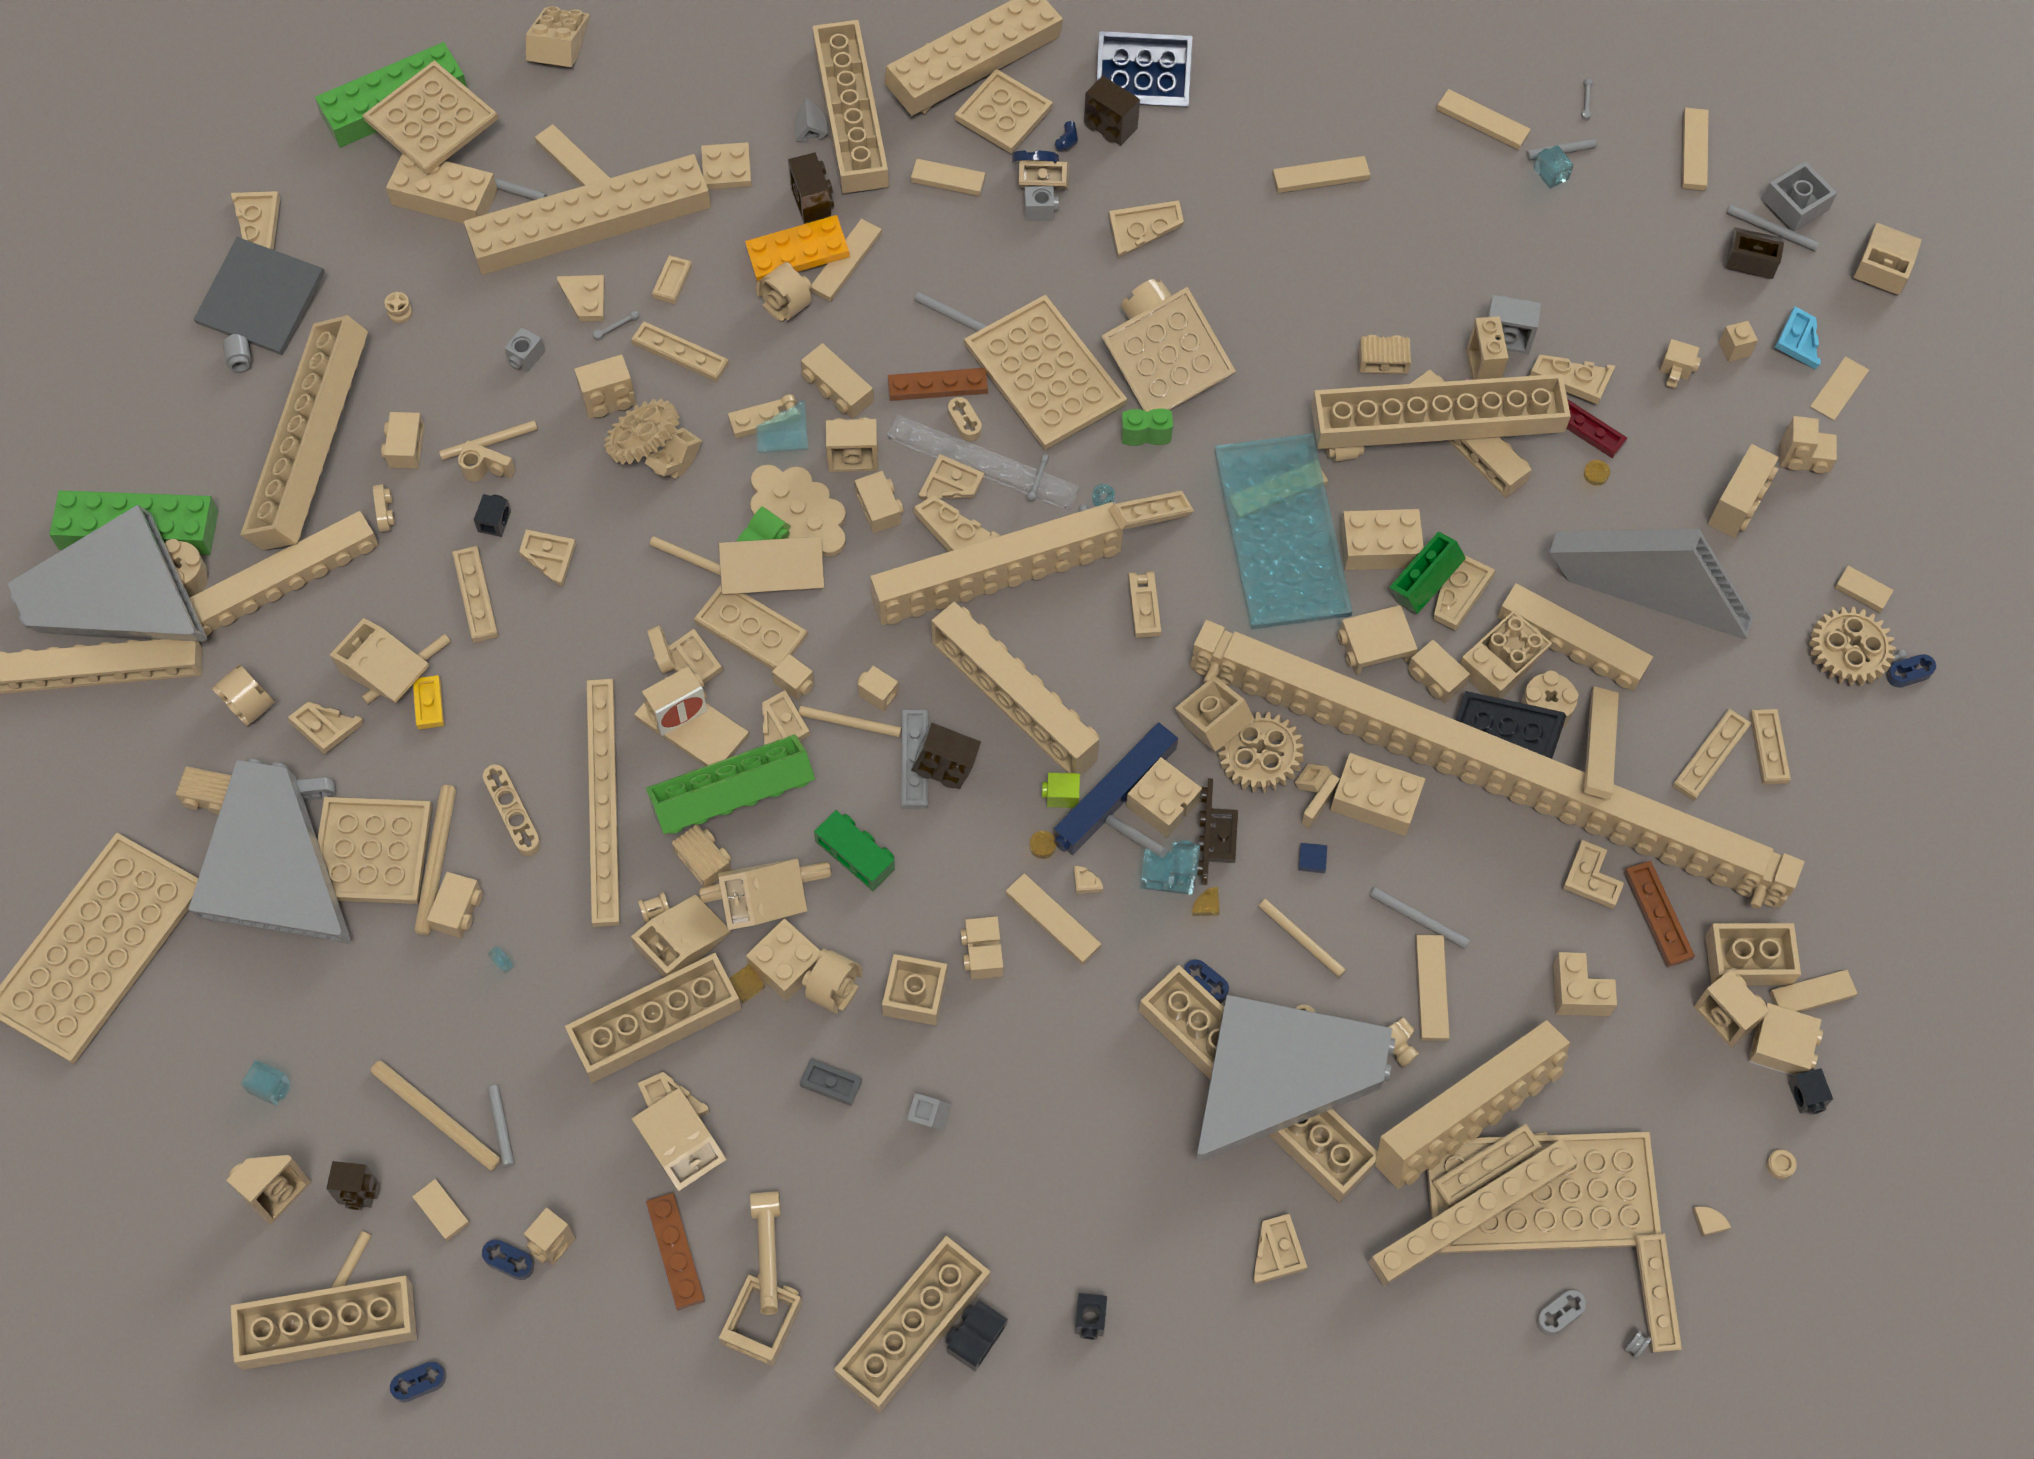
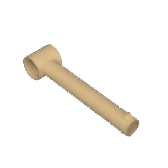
(764, 1209)

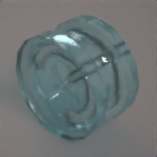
(1099, 490)

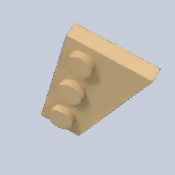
(257, 216)
(1143, 224)
(1579, 379)
(949, 526)
(1462, 592)

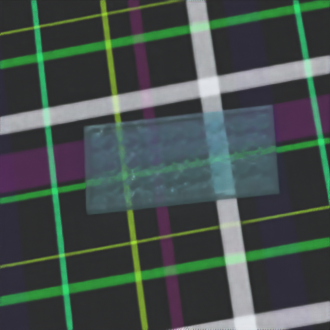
(1282, 531)

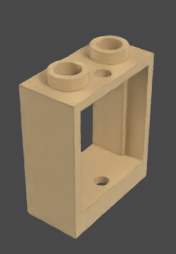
(1485, 354)
(748, 1346)

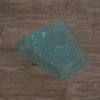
(784, 431)

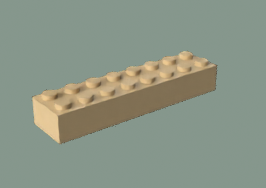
(971, 52)
(850, 106)
(1015, 689)
(1472, 1105)

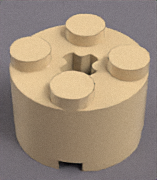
(784, 292)
(1145, 297)
(188, 565)
(1552, 692)
(243, 695)
(832, 981)

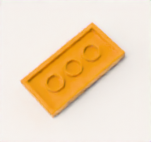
(800, 246)

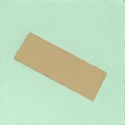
(1839, 388)

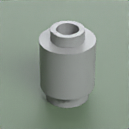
(237, 353)

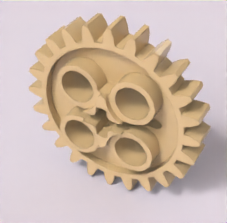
(641, 431)
(1852, 646)
(1256, 773)

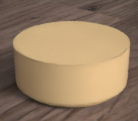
(1781, 1164)

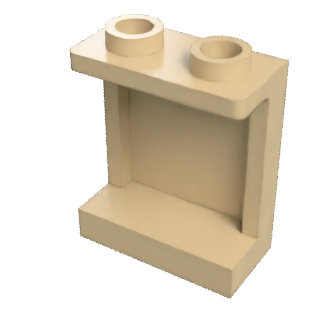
(1376, 638)

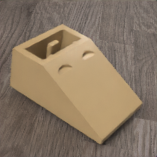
(556, 36)
(1888, 259)
(1504, 655)
(378, 660)
(762, 893)
(679, 936)
(678, 1139)

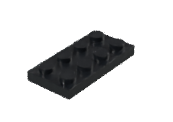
(1512, 721)

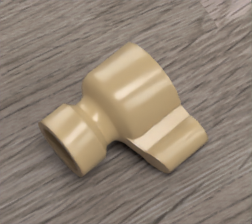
(1401, 1032)

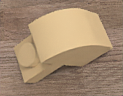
(676, 455)

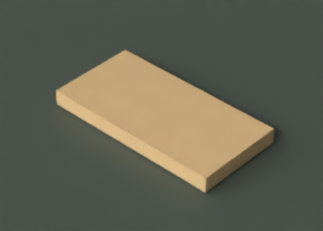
(771, 565)
(751, 627)
(705, 738)

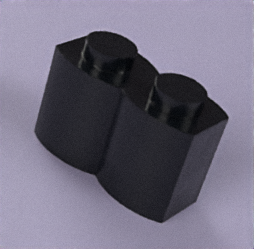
(976, 1335)

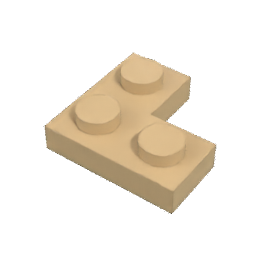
(1587, 881)

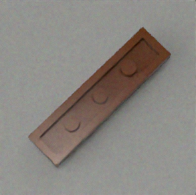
(937, 384)
(1659, 914)
(675, 1251)

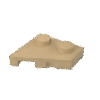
(585, 295)
(548, 554)
(782, 719)
(1278, 1250)

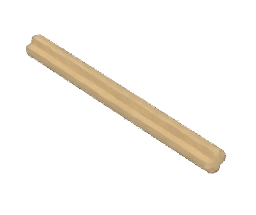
(435, 858)
(435, 1115)

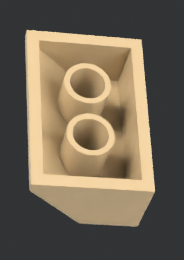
(268, 1184)

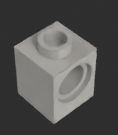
(1040, 203)
(524, 341)
(929, 1111)

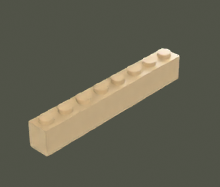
(283, 572)
(99, 664)
(1472, 1212)

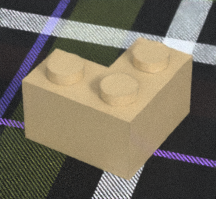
(1806, 448)
(1577, 993)

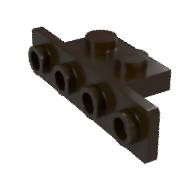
(1220, 834)

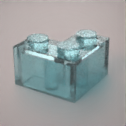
(1174, 872)

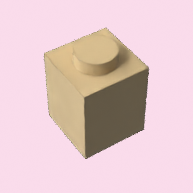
(1738, 341)
(793, 677)
(877, 688)

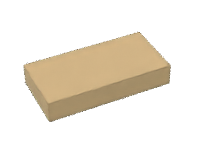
(672, 279)
(1864, 589)
(1320, 801)
(441, 1210)

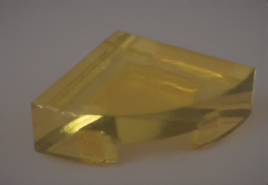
(1207, 903)

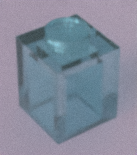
(1553, 166)
(266, 1083)

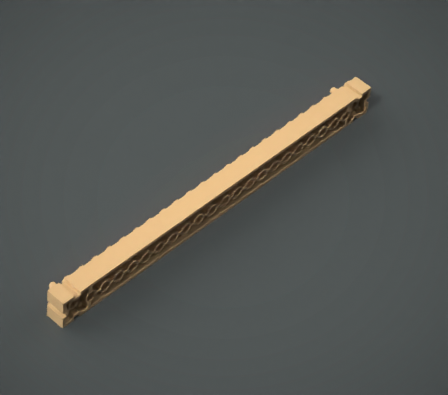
(1496, 765)

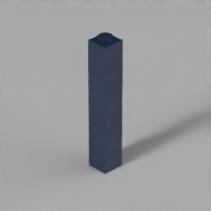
(1113, 789)

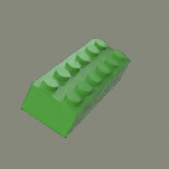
(346, 104)
(176, 516)
(730, 784)

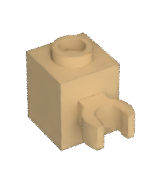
(1679, 362)

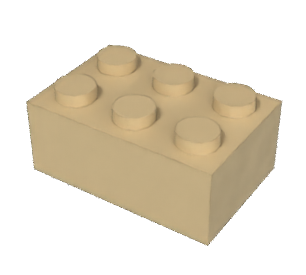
(1744, 491)
(1380, 538)
(1377, 794)
(1755, 951)

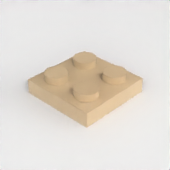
(726, 165)

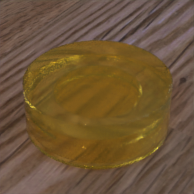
(1596, 472)
(1042, 844)

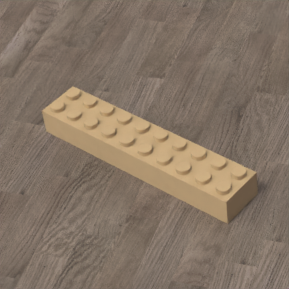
(587, 214)
(1440, 411)
(304, 433)
(995, 564)
(1320, 1145)

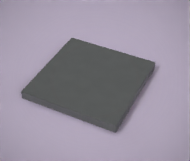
(259, 295)

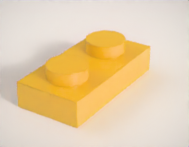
(428, 702)

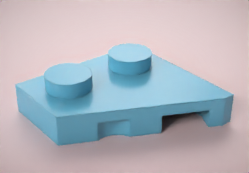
(1800, 338)

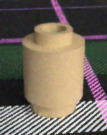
(1344, 453)

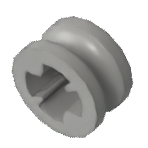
(1637, 1344)

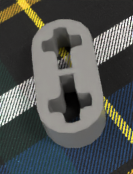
(316, 788)
(1565, 1317)

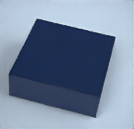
(1312, 858)

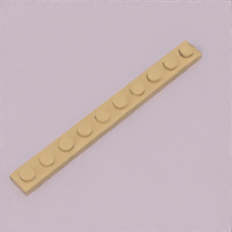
(603, 803)

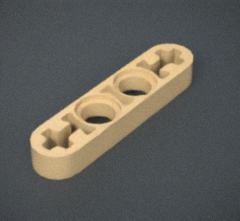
(512, 809)

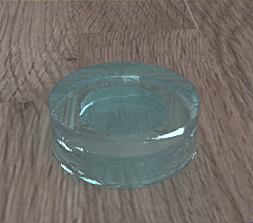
(500, 959)

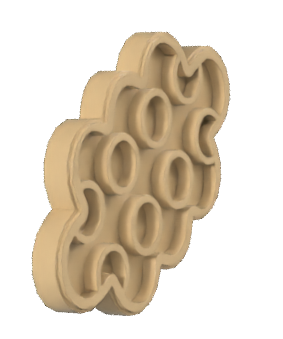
(801, 505)

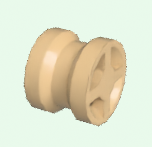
(392, 304)

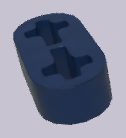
(1909, 665)
(1210, 977)
(510, 1253)
(420, 1388)

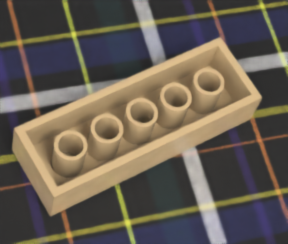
(653, 1017)
(323, 1322)
(912, 1324)

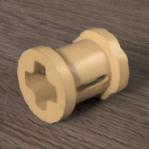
(653, 907)

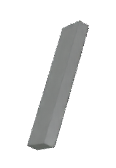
(913, 787)

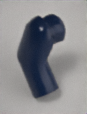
(1068, 139)

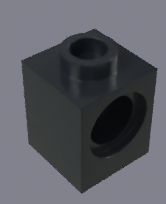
(492, 515)
(1811, 1091)
(1095, 1304)

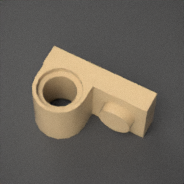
(484, 460)

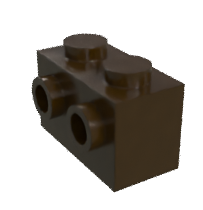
(352, 1185)

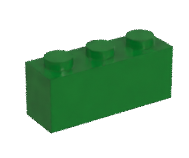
(1427, 572)
(855, 849)

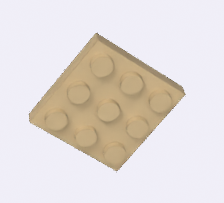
(1003, 111)

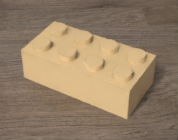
(446, 192)

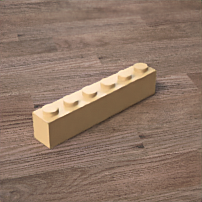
(1490, 455)
(1579, 638)

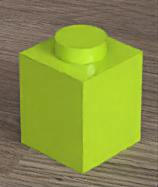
(1061, 790)

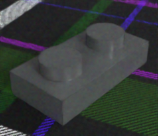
(831, 1082)

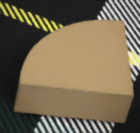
(1086, 881)
(1710, 1221)

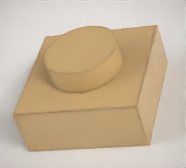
(1313, 777)

